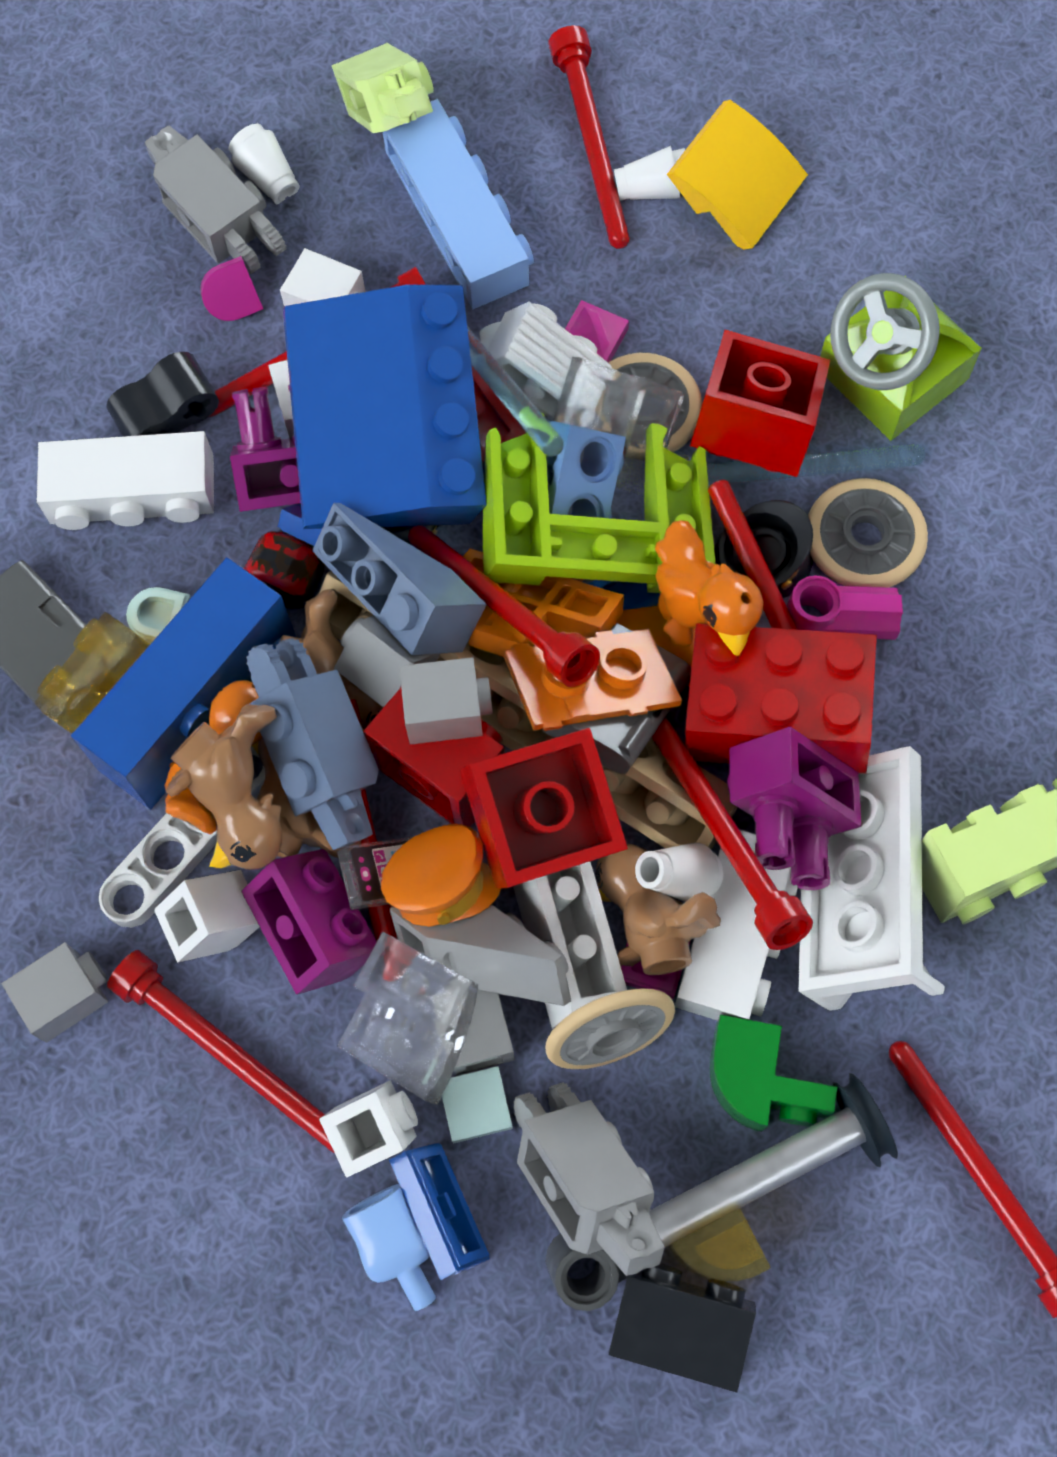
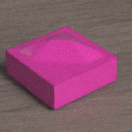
(599, 327)

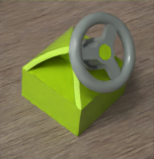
(895, 352)

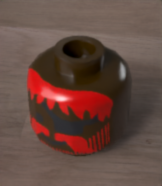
(286, 567)

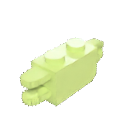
(384, 88)

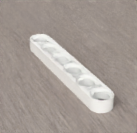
(158, 883)

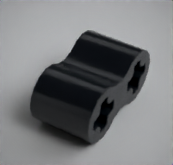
(165, 399)

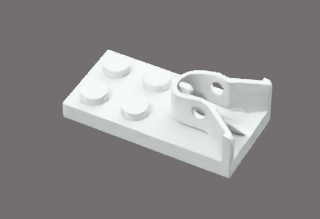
(871, 912)

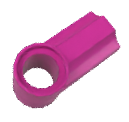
(846, 608)

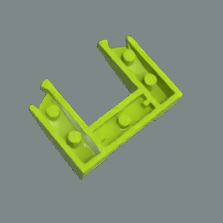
(529, 543)

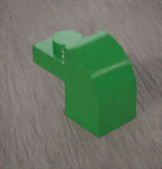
(746, 1082)

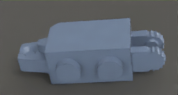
(314, 740)

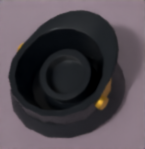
(784, 539)

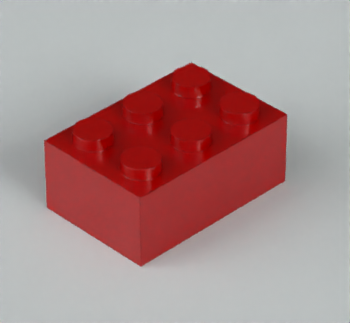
(782, 680)

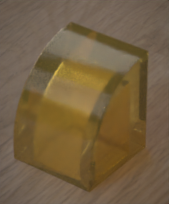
(722, 1250)

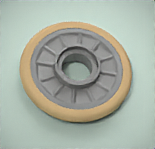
(610, 1028)

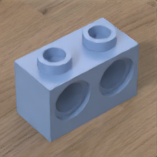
(589, 484)

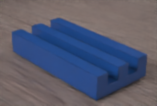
(439, 1210)

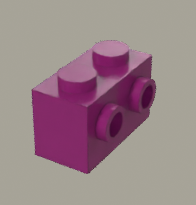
(309, 920)

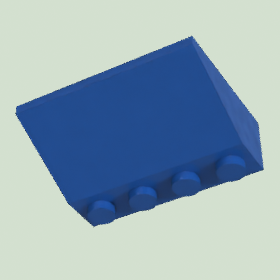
(385, 407)

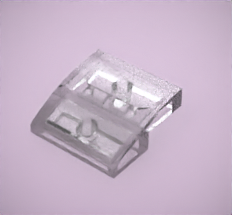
(618, 405)
(410, 1018)

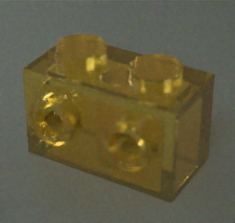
(101, 658)

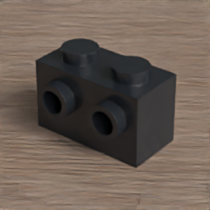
(684, 1326)

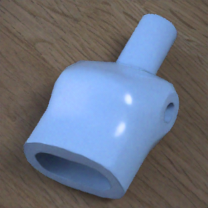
(391, 1243)

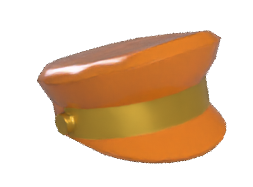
(439, 877)

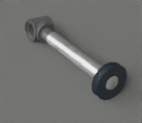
(855, 1125)

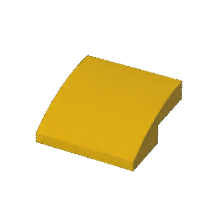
(737, 174)

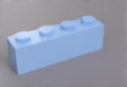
(459, 207)

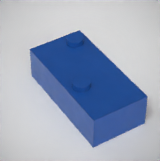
(178, 677)

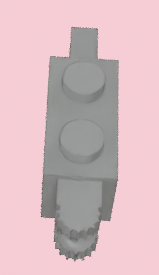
(210, 199)
(587, 1179)

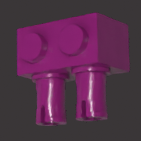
(262, 462)
(797, 800)

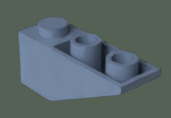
(401, 586)

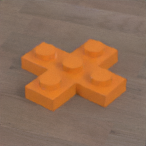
(560, 602)

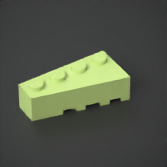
(991, 855)

